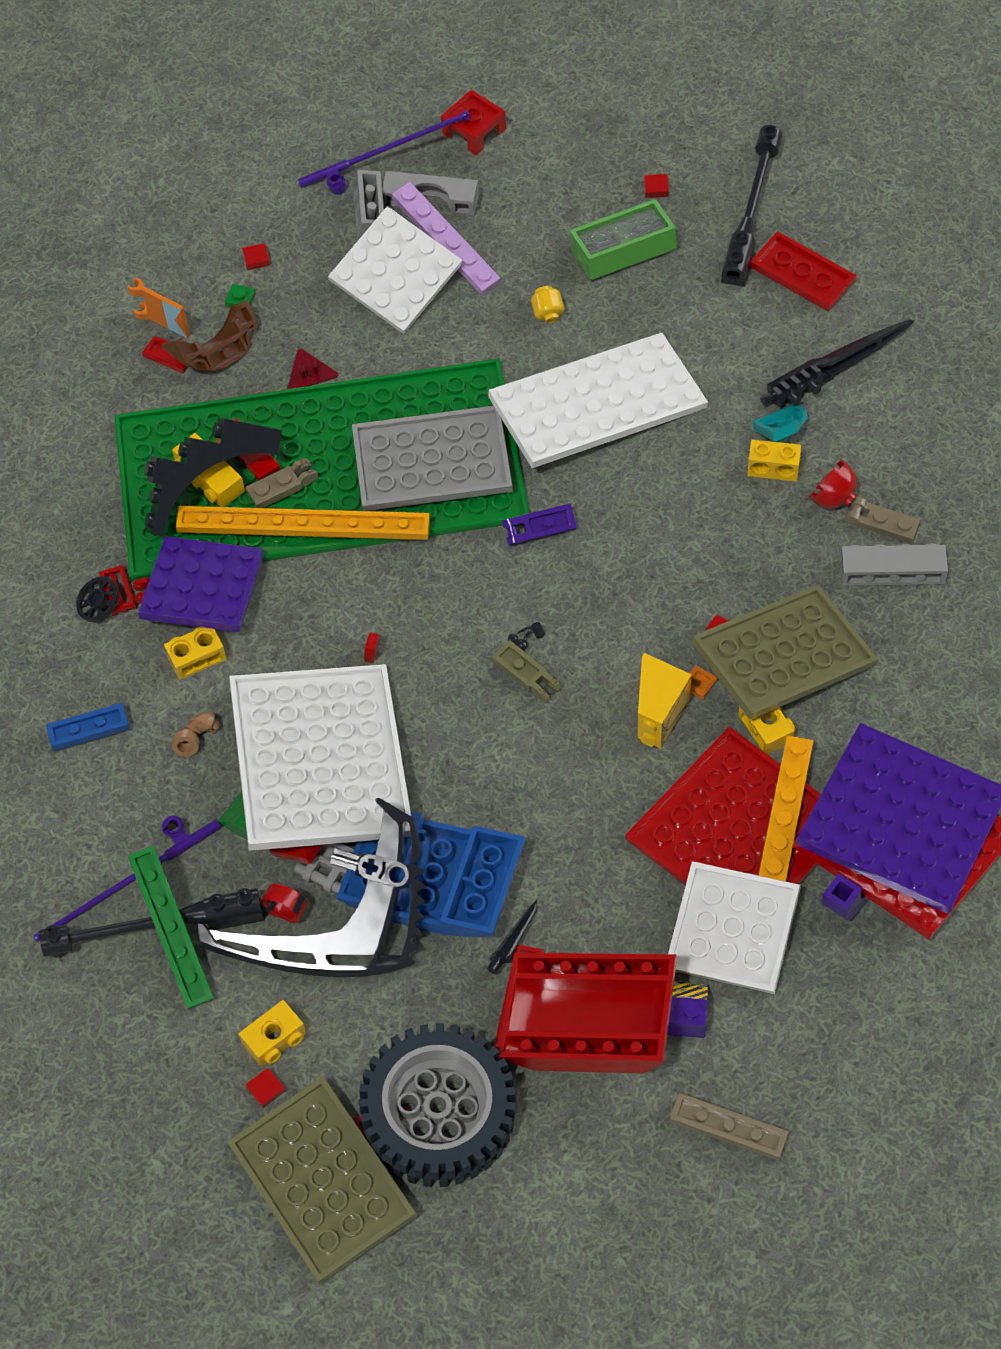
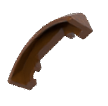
(223, 347)

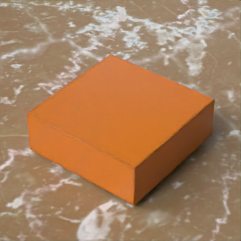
(702, 682)

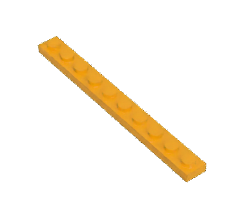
(303, 522)

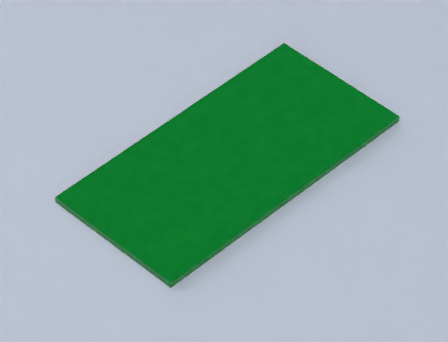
(316, 427)

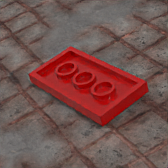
(803, 271)

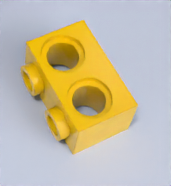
(774, 460)
(197, 656)

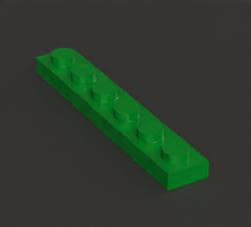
(170, 927)

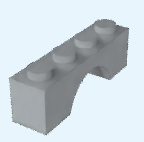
(457, 193)

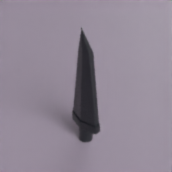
(505, 950)

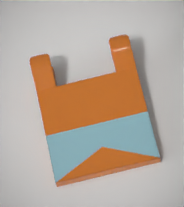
(160, 309)

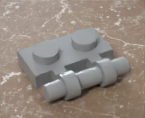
(309, 873)

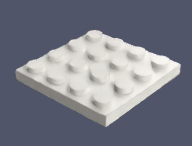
(395, 270)
(733, 927)

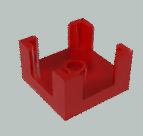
(483, 118)

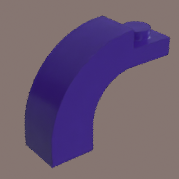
(844, 897)

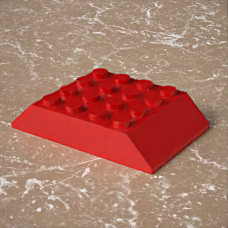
(588, 1011)

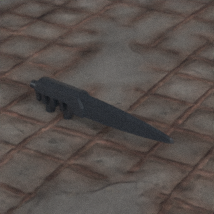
(817, 371)

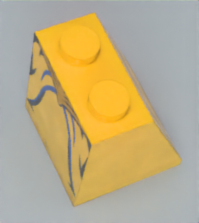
(662, 699)

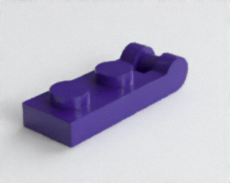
(540, 524)

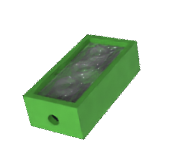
(623, 239)

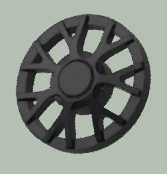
(97, 599)

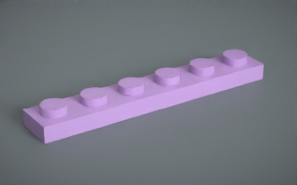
(436, 226)

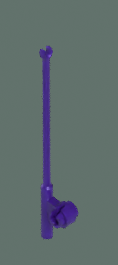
(336, 181)
(182, 843)

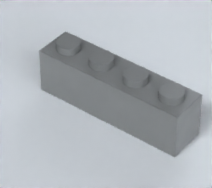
(893, 564)

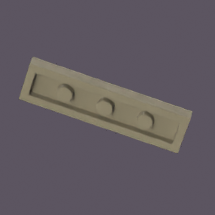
(729, 1126)

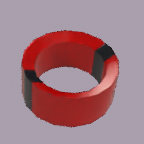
(283, 903)

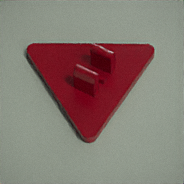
(309, 371)

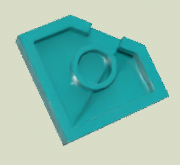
(782, 423)

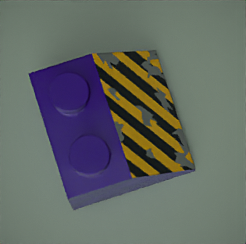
(688, 1010)

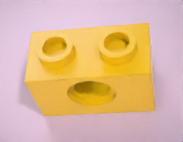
(769, 736)
(277, 1019)

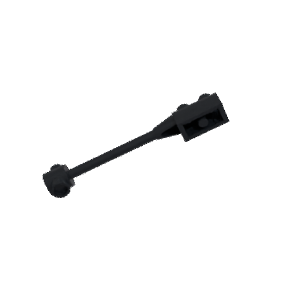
(742, 240)
(216, 911)

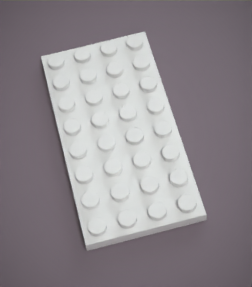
(597, 399)

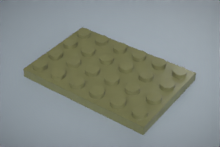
(784, 651)
(322, 1180)

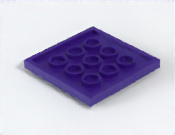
(201, 584)

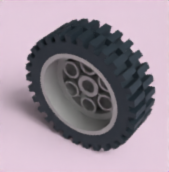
(442, 1060)

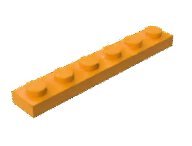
(786, 808)

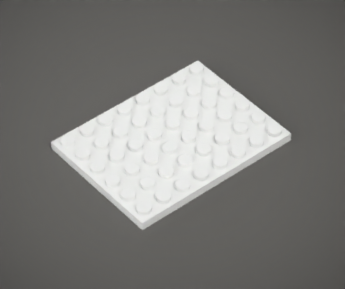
(317, 755)

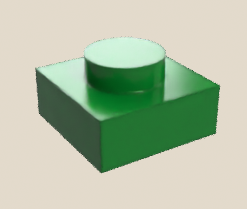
(239, 294)

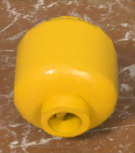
(547, 304)

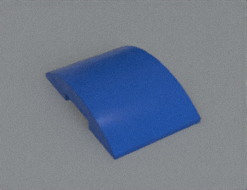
(463, 877)

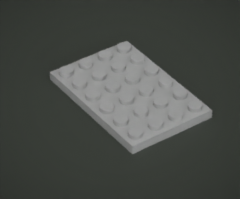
(431, 458)

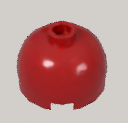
(836, 487)

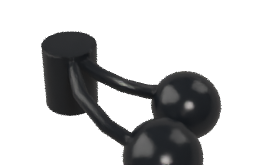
(521, 643)

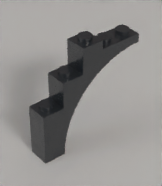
(197, 455)

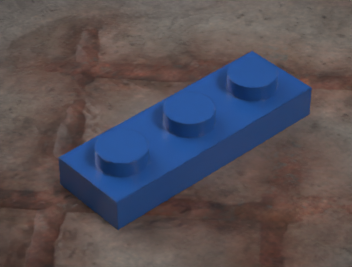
(87, 727)

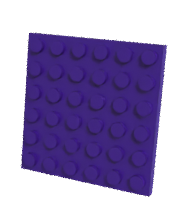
(902, 817)

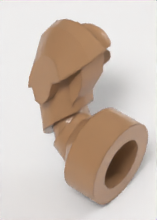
(187, 741)

